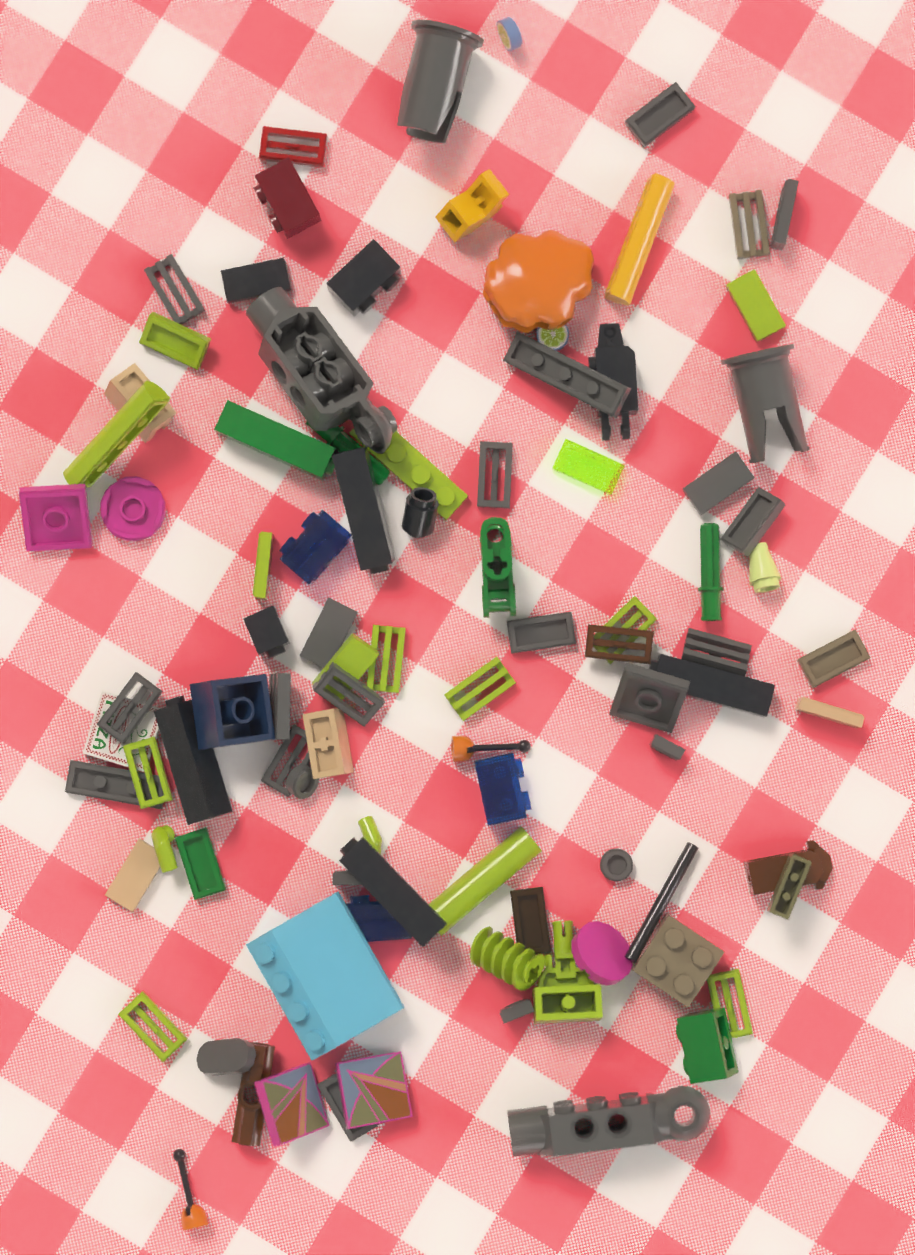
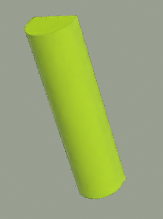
(117, 435)
(485, 877)

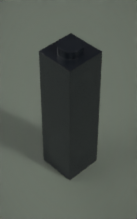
(364, 509)
(718, 685)
(193, 770)
(391, 890)

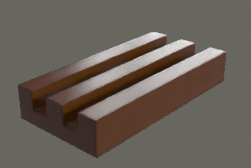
(590, 641)

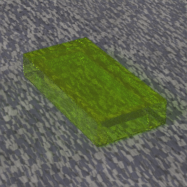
(588, 467)

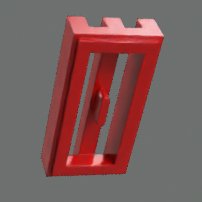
(295, 134)

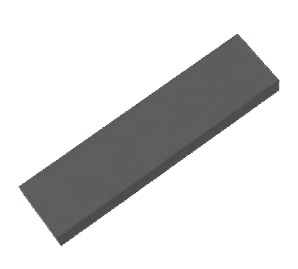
(567, 374)

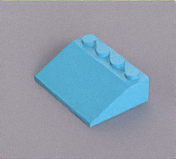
(325, 976)

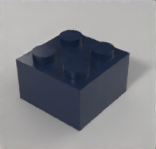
(232, 711)

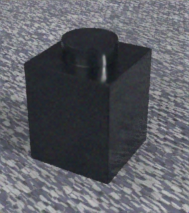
(267, 632)

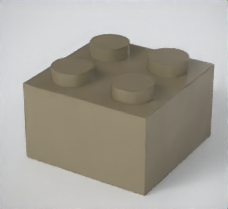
(677, 960)

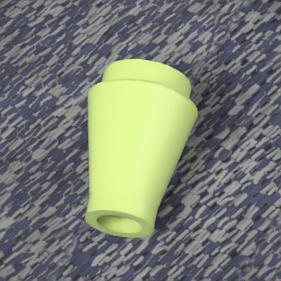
(762, 570)

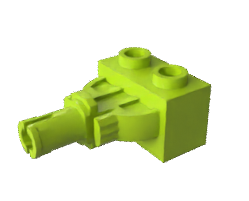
(565, 991)

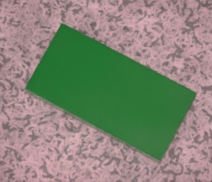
(200, 863)

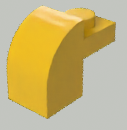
(472, 207)

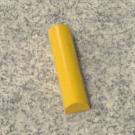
(639, 239)

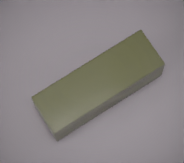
(789, 886)

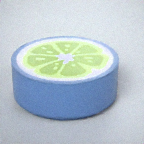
(509, 33)
(555, 338)

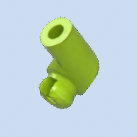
(370, 832)
(161, 841)

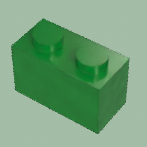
(706, 1045)

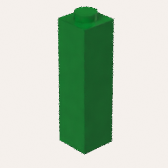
(276, 441)

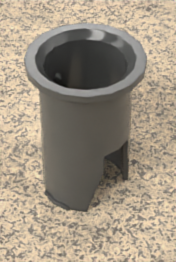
(435, 79)
(764, 383)

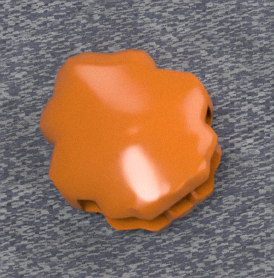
(538, 280)

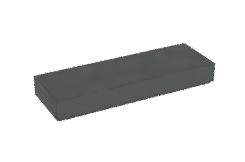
(107, 783)

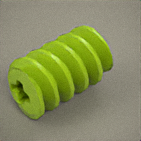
(505, 959)

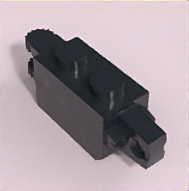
(619, 364)

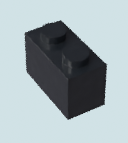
(365, 278)

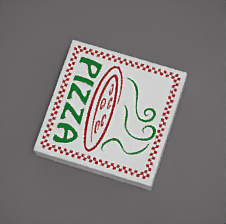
(105, 747)

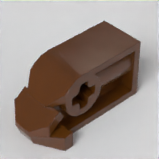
(764, 872)

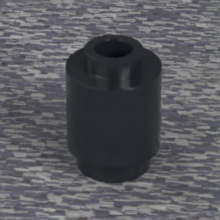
(420, 512)

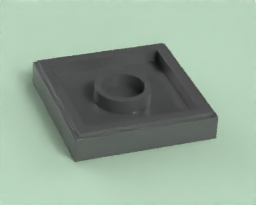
(649, 697)

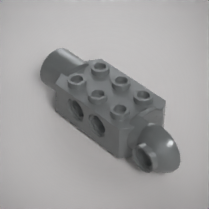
(318, 369)
(645, 1122)

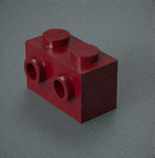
(287, 198)

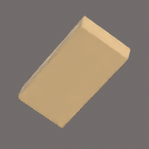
(829, 712)
(134, 876)

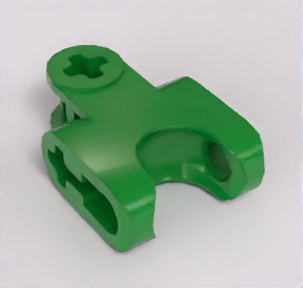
(497, 585)

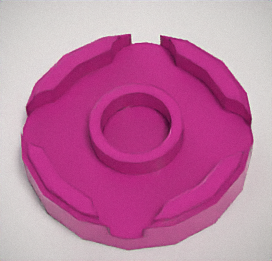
(133, 508)
(601, 953)

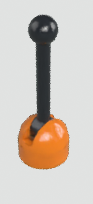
(464, 748)
(192, 1215)

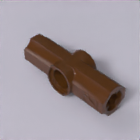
(249, 1115)

